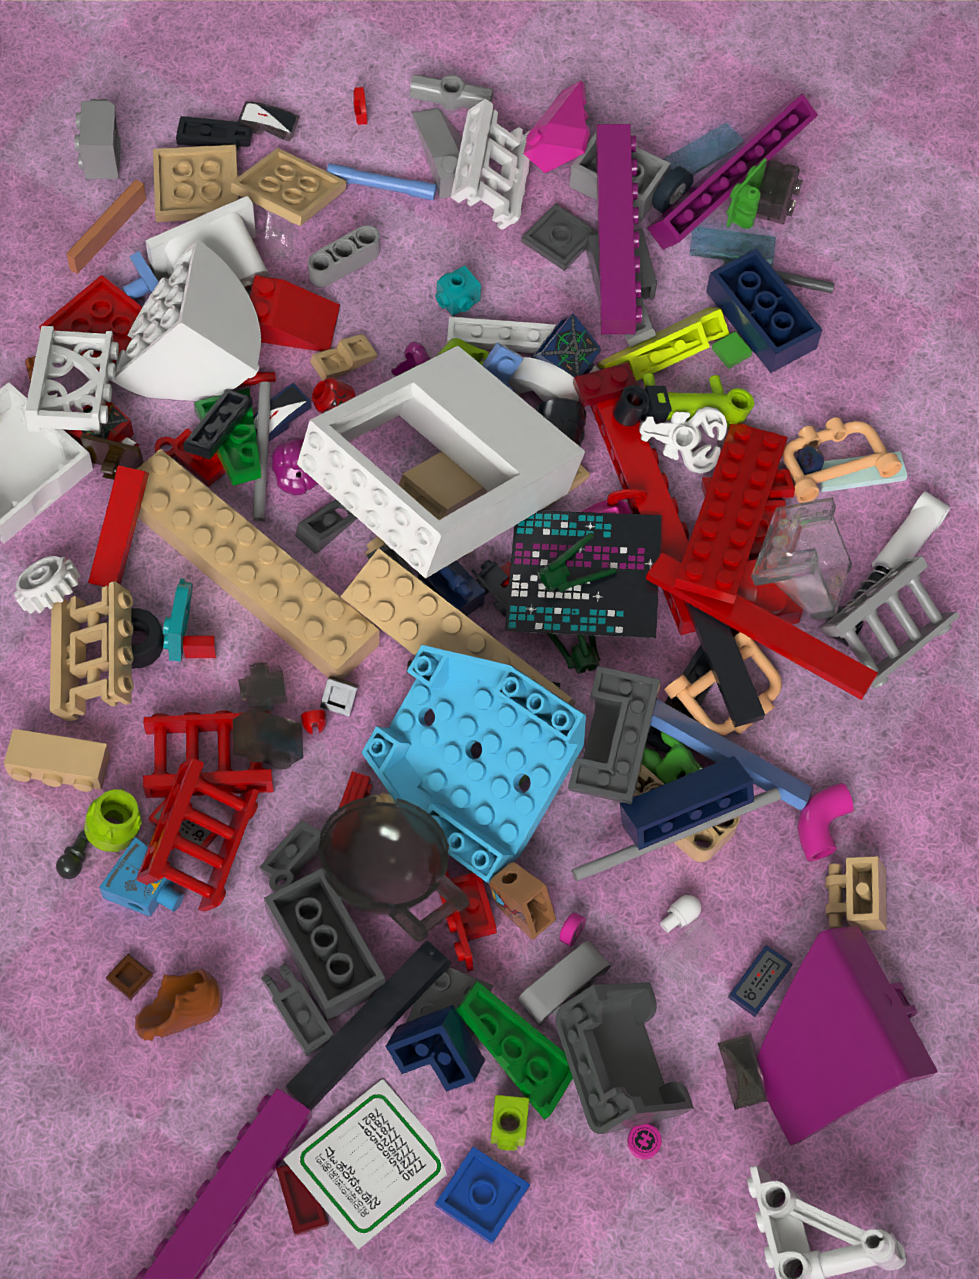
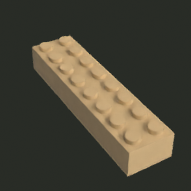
(420, 617)

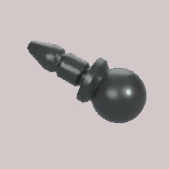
(70, 863)

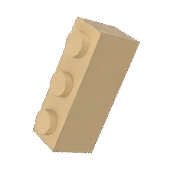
(56, 760)

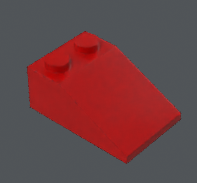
(293, 315)

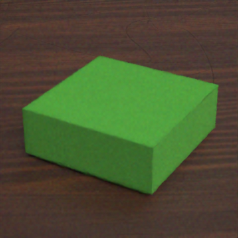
(732, 350)

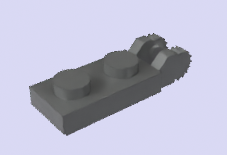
(299, 1012)

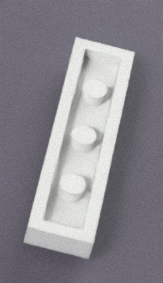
(486, 333)

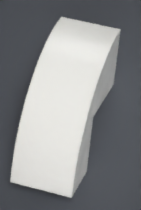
(544, 379)

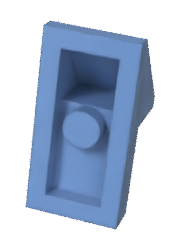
(502, 363)

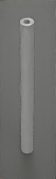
(262, 442)

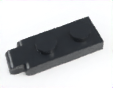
(212, 132)

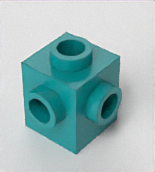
(458, 291)

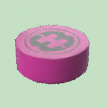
(572, 929)
(644, 1141)

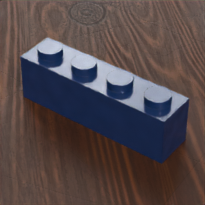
(687, 802)

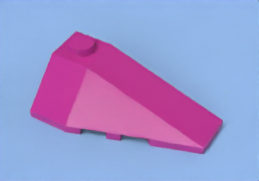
(560, 131)

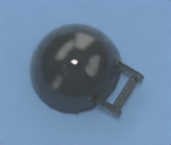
(389, 862)

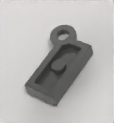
(291, 855)

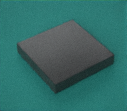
(558, 236)

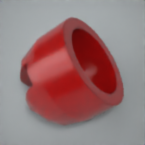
(312, 717)

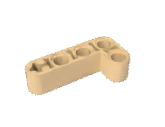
(715, 836)

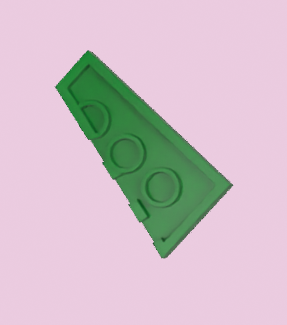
(240, 450)
(520, 1049)

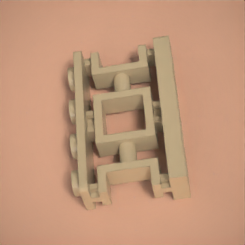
(69, 652)

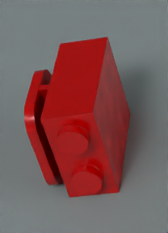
(768, 597)

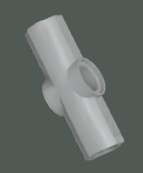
(449, 92)

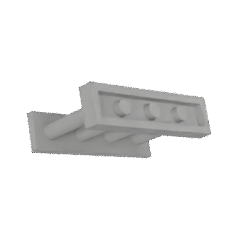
(866, 606)

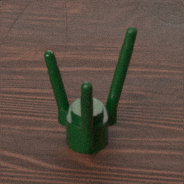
(556, 573)
(583, 655)

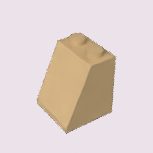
(441, 485)

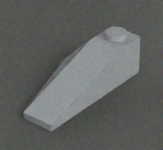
(441, 147)

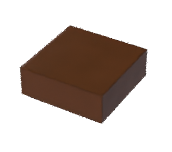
(129, 976)

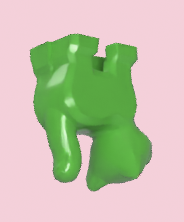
(674, 764)

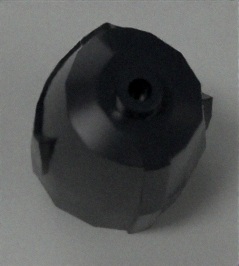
(567, 416)

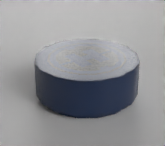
(810, 460)

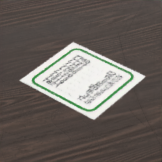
(368, 1163)

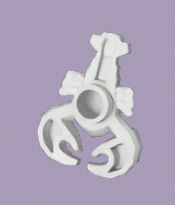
(686, 435)

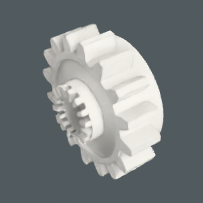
(46, 583)

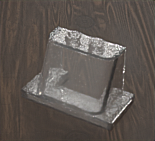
(805, 557)

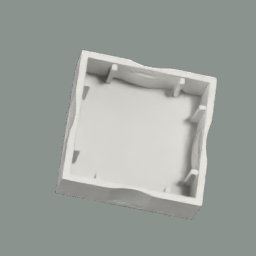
(33, 465)

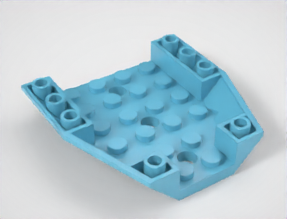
(478, 799)

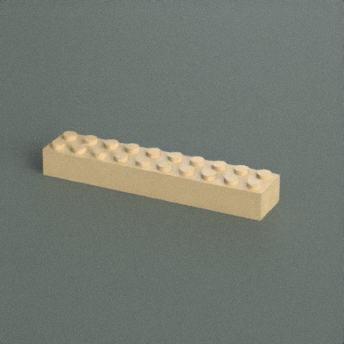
(254, 569)

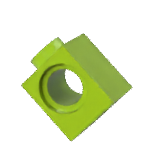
(509, 1108)

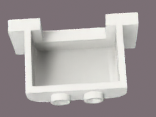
(225, 231)

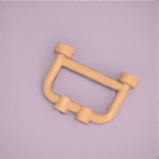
(806, 487)
(687, 692)

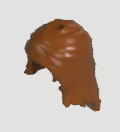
(180, 1004)

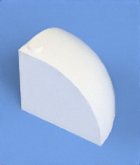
(192, 333)

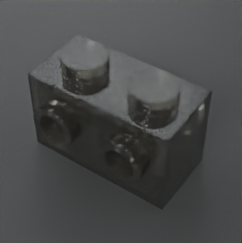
(263, 686)

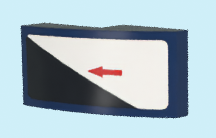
(285, 408)

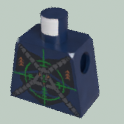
(569, 347)

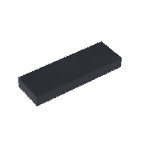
(218, 424)

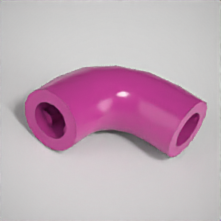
(816, 820)

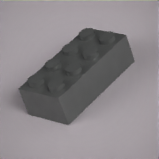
(324, 944)

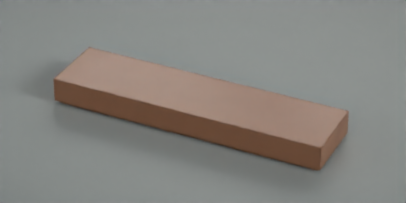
(106, 226)

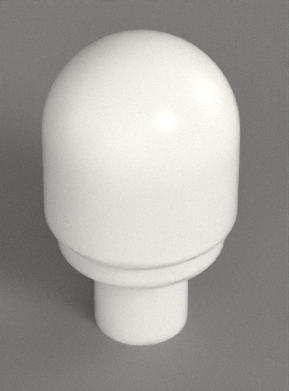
(681, 913)

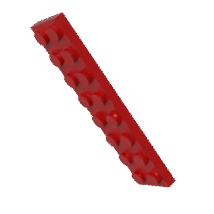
(731, 513)

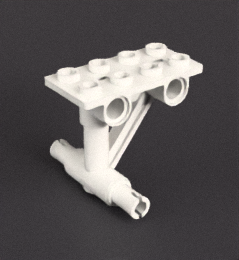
(789, 1241)

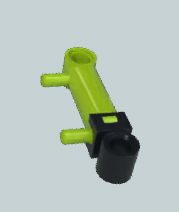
(655, 401)

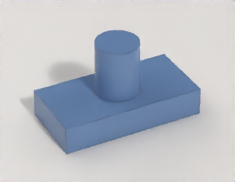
(146, 282)

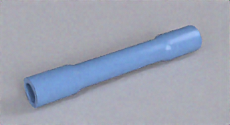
(411, 187)

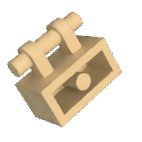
(864, 894)

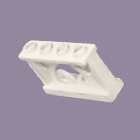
(53, 347)

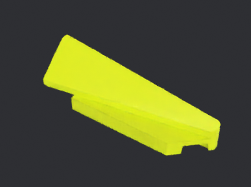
(672, 343)

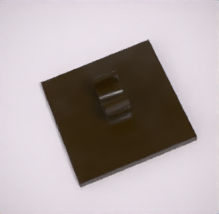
(111, 454)

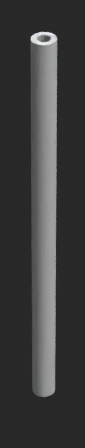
(632, 851)

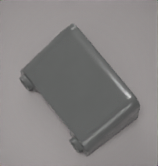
(614, 1058)

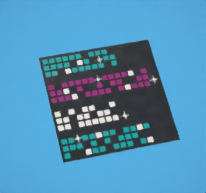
(608, 606)

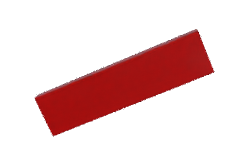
(118, 526)

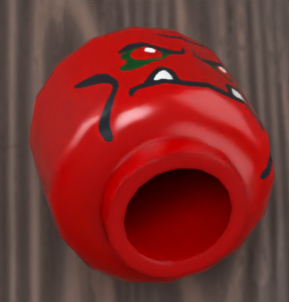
(331, 394)

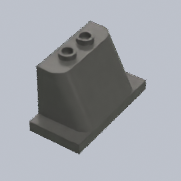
(616, 735)

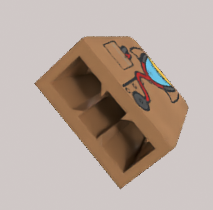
(523, 899)

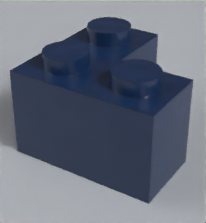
(438, 1041)

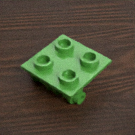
(746, 198)

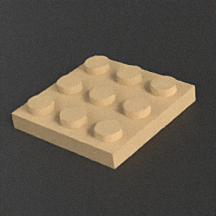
(193, 181)
(288, 186)

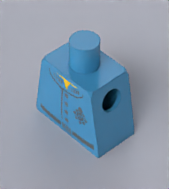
(124, 889)

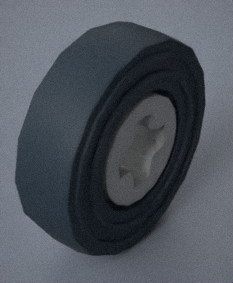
(672, 188)

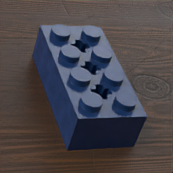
(763, 310)

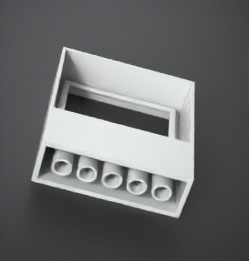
(472, 421)

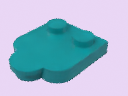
(176, 625)

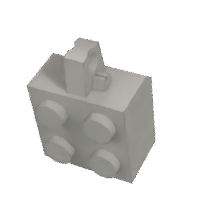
(98, 140)

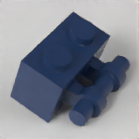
(456, 587)

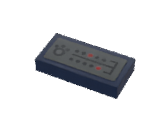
(760, 981)

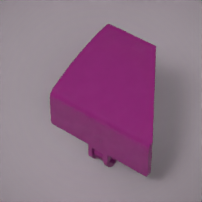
(838, 1037)

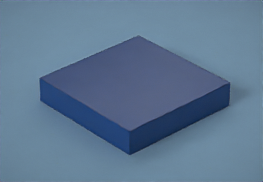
(482, 1195)

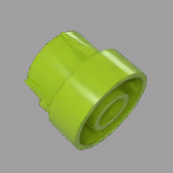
(110, 836)

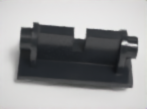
(491, 580)

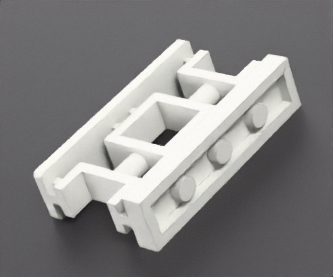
(474, 161)

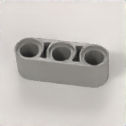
(344, 256)
(563, 981)

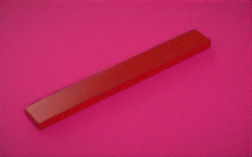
(771, 632)

